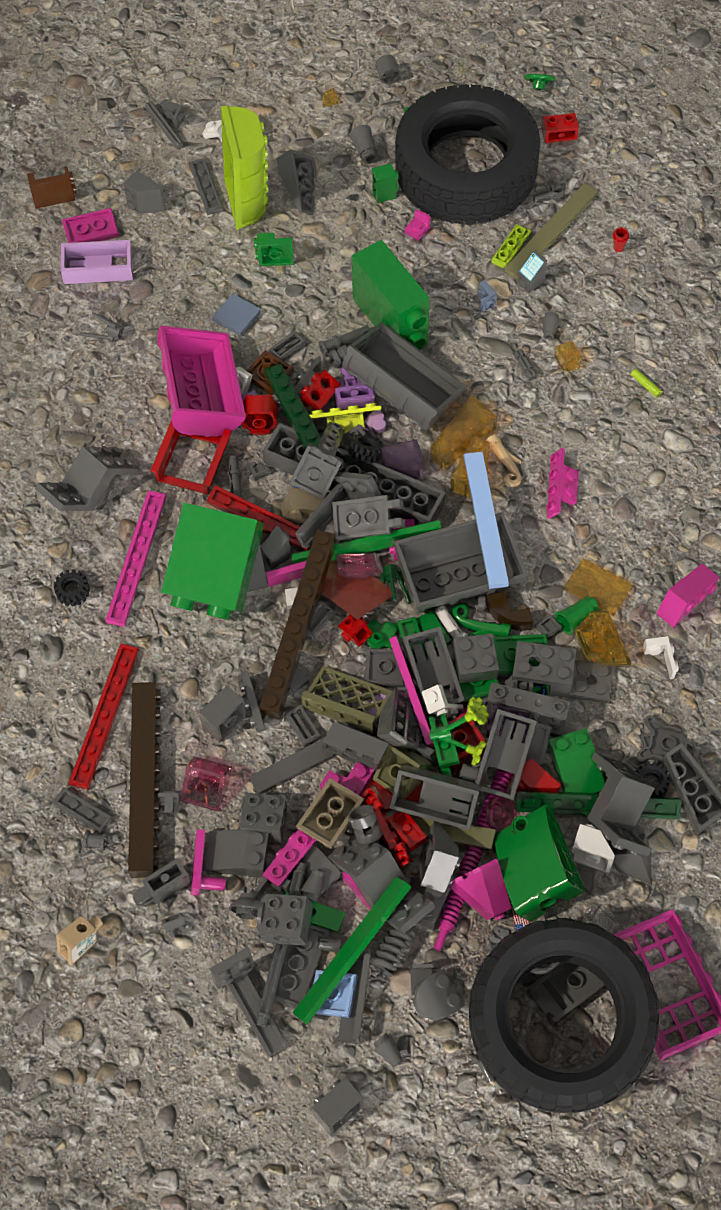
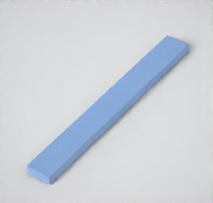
(486, 520)

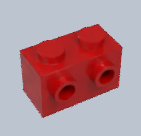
(560, 127)

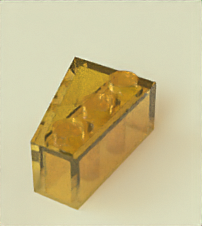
(459, 479)

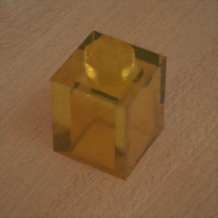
(568, 356)

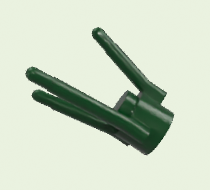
(391, 574)

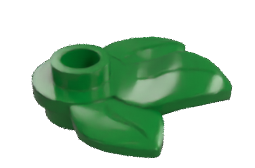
(381, 634)

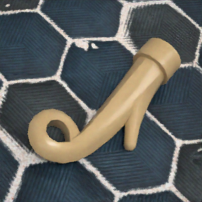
(507, 459)

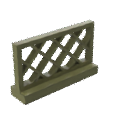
(340, 710)

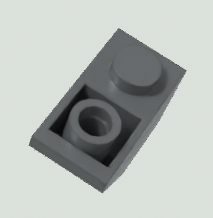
(276, 547)

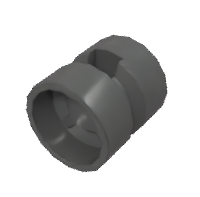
(365, 824)

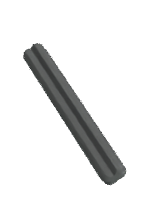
(164, 125)

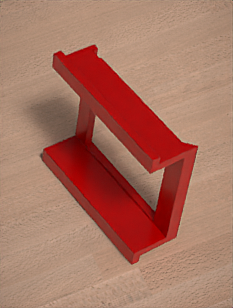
(166, 451)

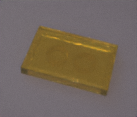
(598, 584)

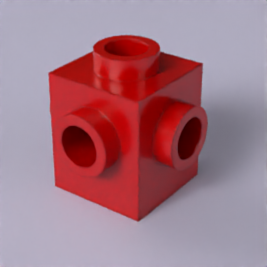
(355, 630)

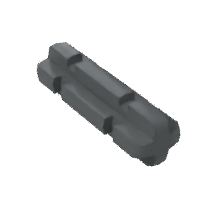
(525, 364)

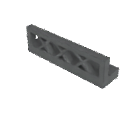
(351, 1027)

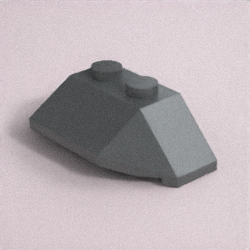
(399, 722)

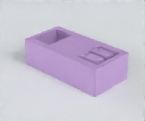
(93, 261)

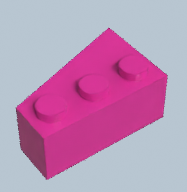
(687, 594)

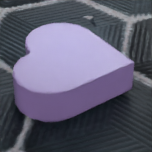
(375, 422)

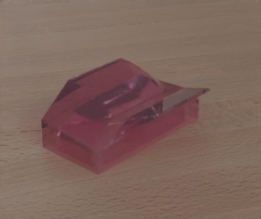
(356, 565)

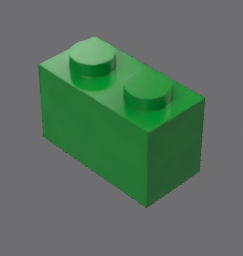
(384, 183)

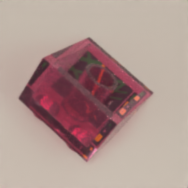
(205, 783)

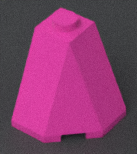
(484, 890)

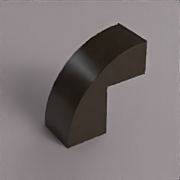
(499, 609)

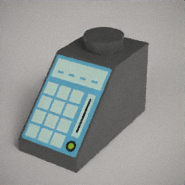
(532, 272)

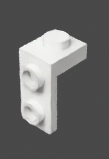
(437, 702)

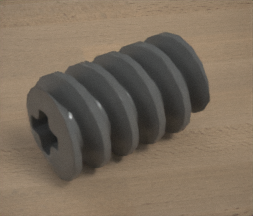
(389, 951)

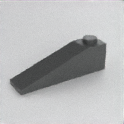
(298, 176)

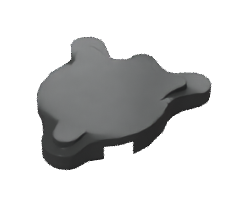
(661, 740)

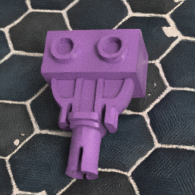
(352, 393)

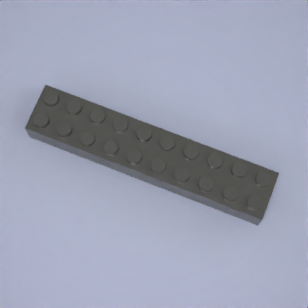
(420, 500)

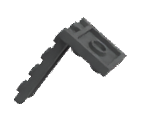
(319, 463)
(349, 487)
(234, 974)

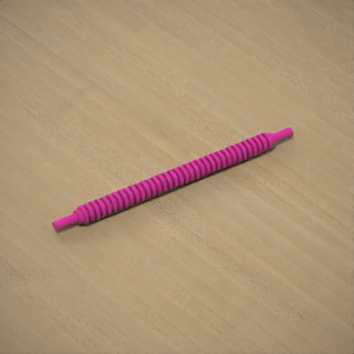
(469, 863)

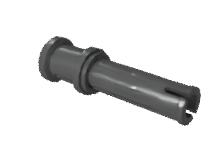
(336, 342)

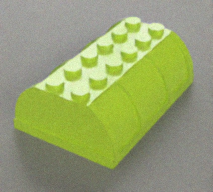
(244, 164)

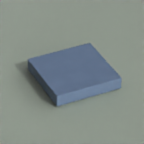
(236, 314)

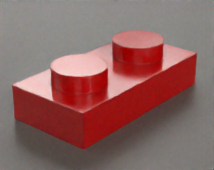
(407, 830)

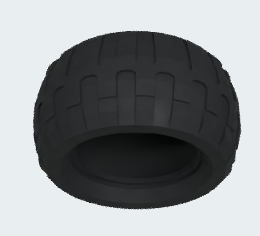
(619, 971)

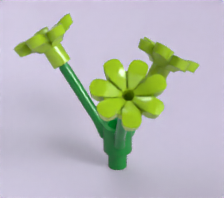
(475, 712)

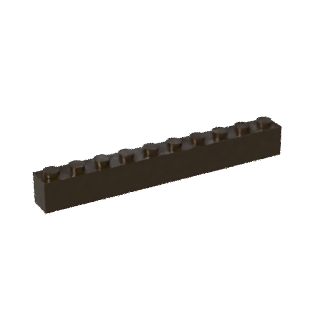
(298, 624)
(143, 780)

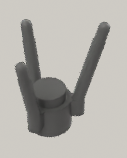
(114, 330)

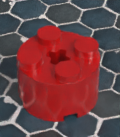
(260, 414)

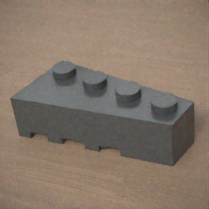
(694, 788)

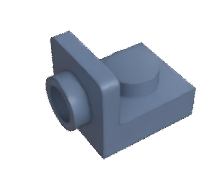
(487, 295)

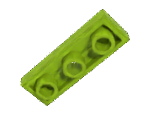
(511, 246)

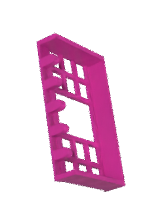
(695, 963)

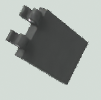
(365, 517)

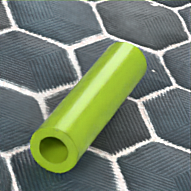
(645, 382)

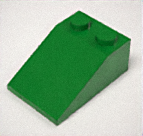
(573, 762)

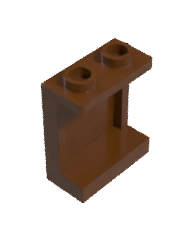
(52, 189)

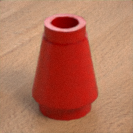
(620, 238)

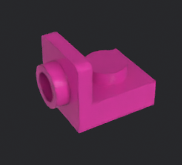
(418, 225)

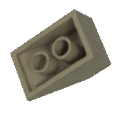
(328, 814)

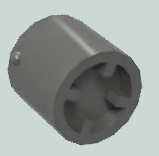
(388, 69)

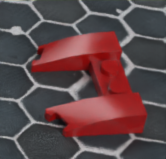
(398, 851)

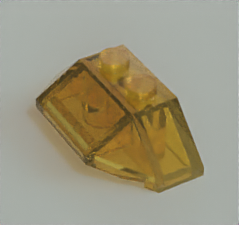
(601, 640)

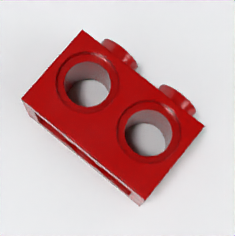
(321, 393)

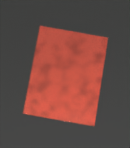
(354, 595)

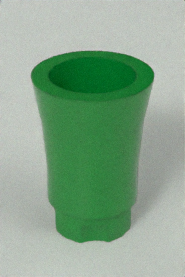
(573, 615)

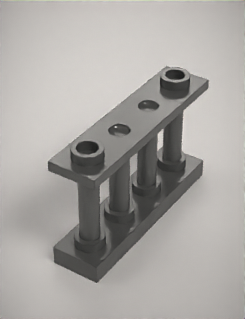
(543, 708)

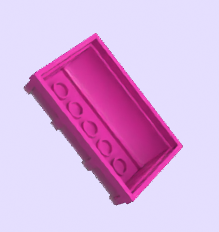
(200, 381)

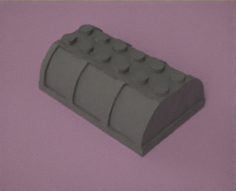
(403, 375)
(450, 564)

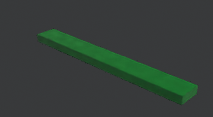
(374, 543)
(351, 950)

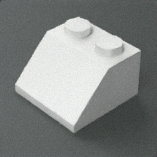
(592, 849)

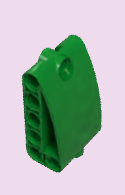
(536, 863)

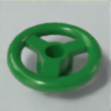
(539, 80)

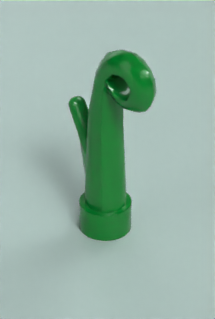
(479, 626)

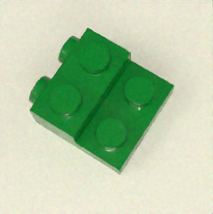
(272, 250)

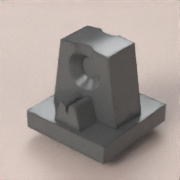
(169, 799)

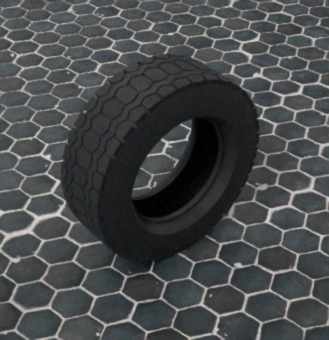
(467, 113)

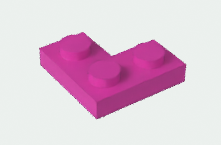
(356, 780)

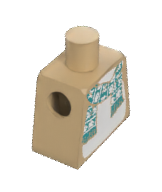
(77, 938)

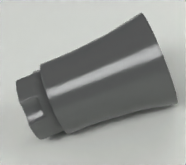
(364, 143)

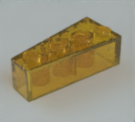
(470, 421)

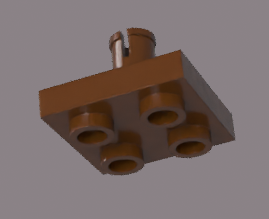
(264, 361)

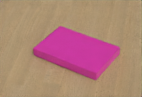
(91, 227)

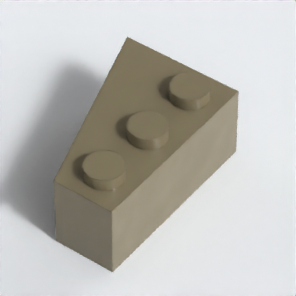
(300, 505)

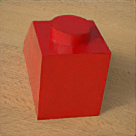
(537, 779)

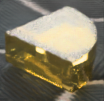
(329, 98)

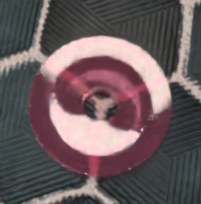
(500, 812)

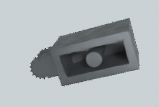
(162, 884)

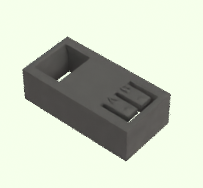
(434, 670)
(506, 753)
(437, 797)

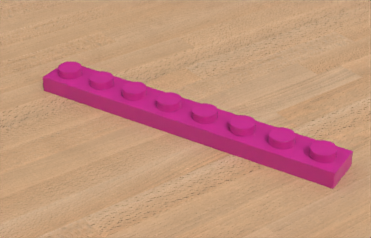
(136, 559)

